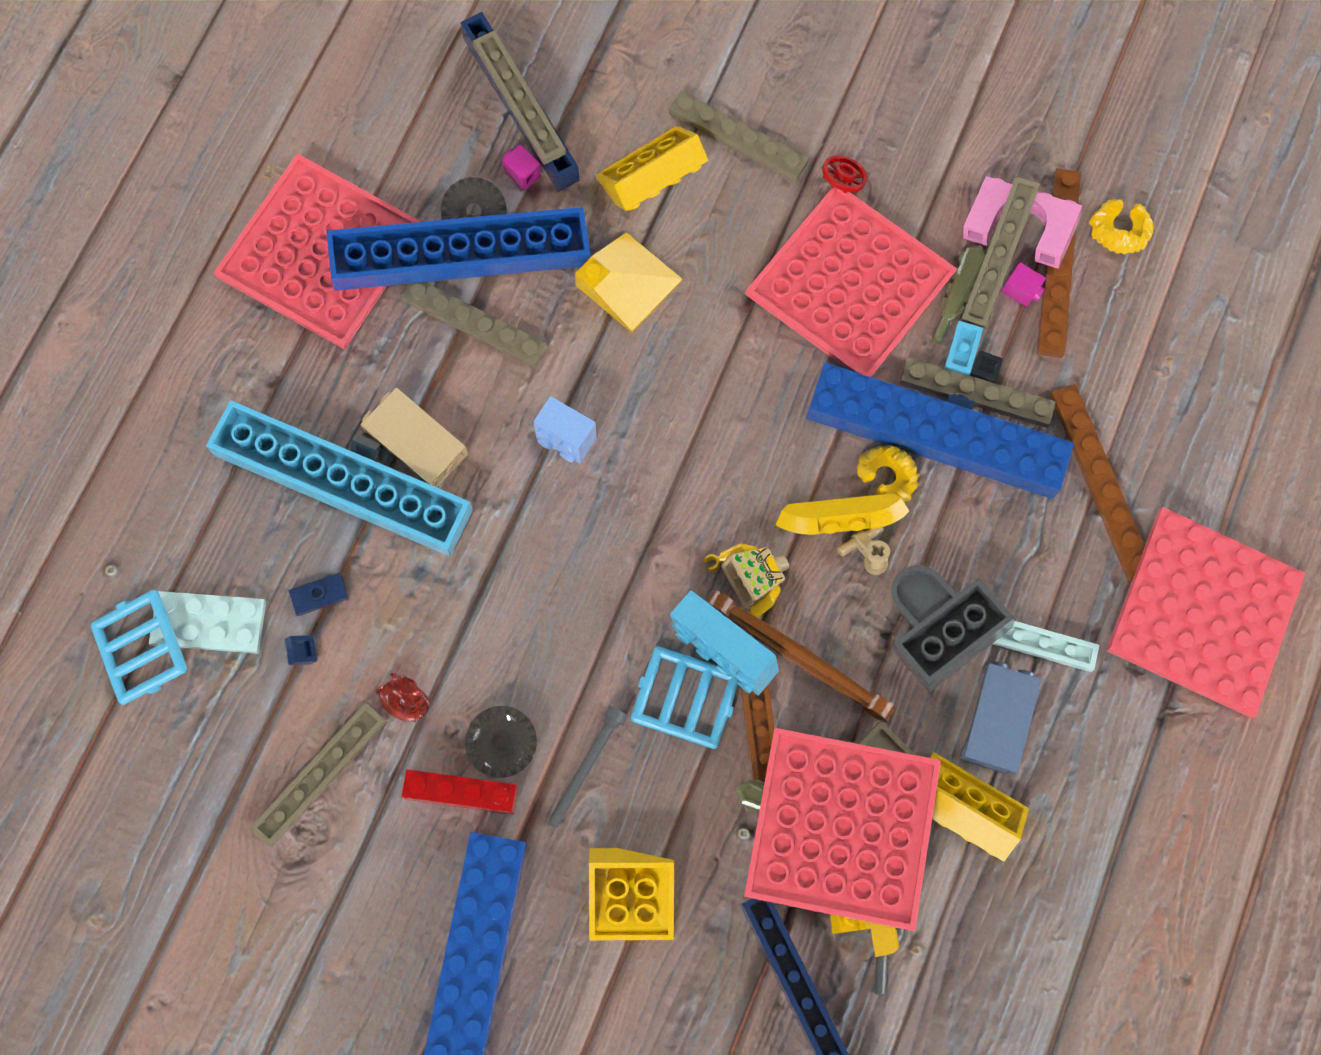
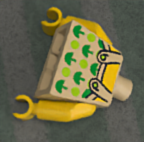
(752, 574)

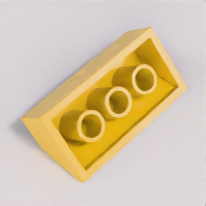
(652, 167)
(977, 810)

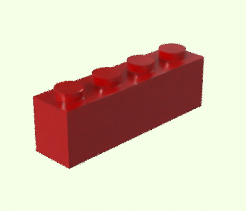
(460, 792)

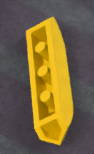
(842, 514)

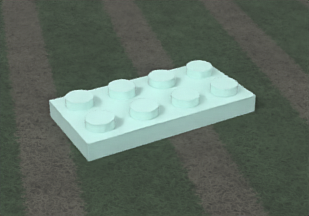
(213, 622)

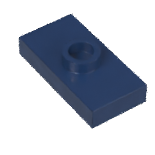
(318, 594)

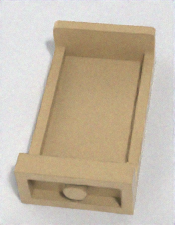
(414, 437)

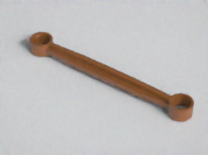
(808, 661)

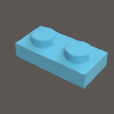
(963, 348)

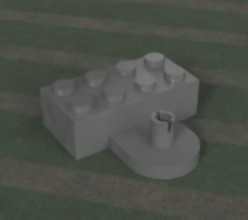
(946, 625)

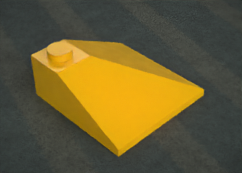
(626, 281)
(630, 895)

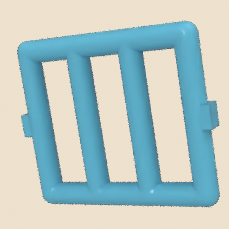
(170, 645)
(662, 724)

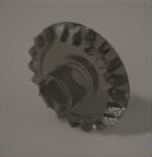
(471, 191)
(487, 728)

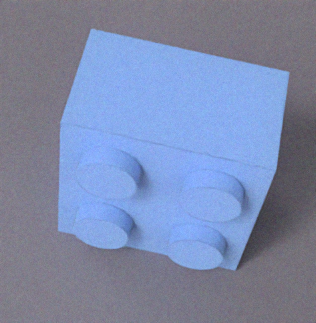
(564, 430)

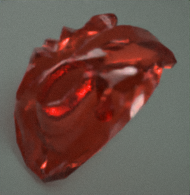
(403, 698)

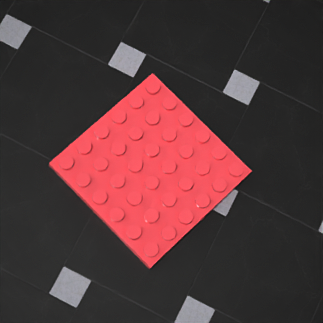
(286, 256)
(851, 282)
(1206, 612)
(843, 829)

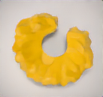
(1121, 240)
(897, 460)

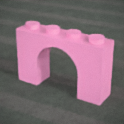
(1057, 215)

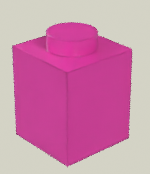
(521, 167)
(1024, 285)

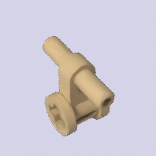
(875, 552)

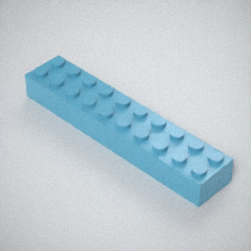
(340, 478)

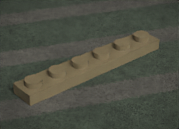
(519, 97)
(738, 135)
(1001, 252)
(475, 322)
(983, 393)
(318, 775)

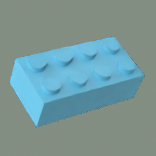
(724, 643)

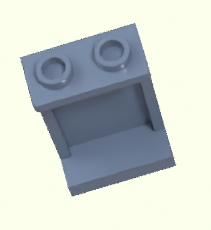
(1001, 718)

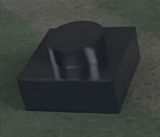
(986, 366)

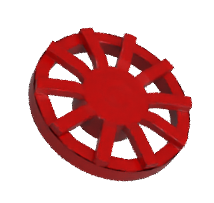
(844, 173)

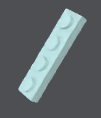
(1050, 646)

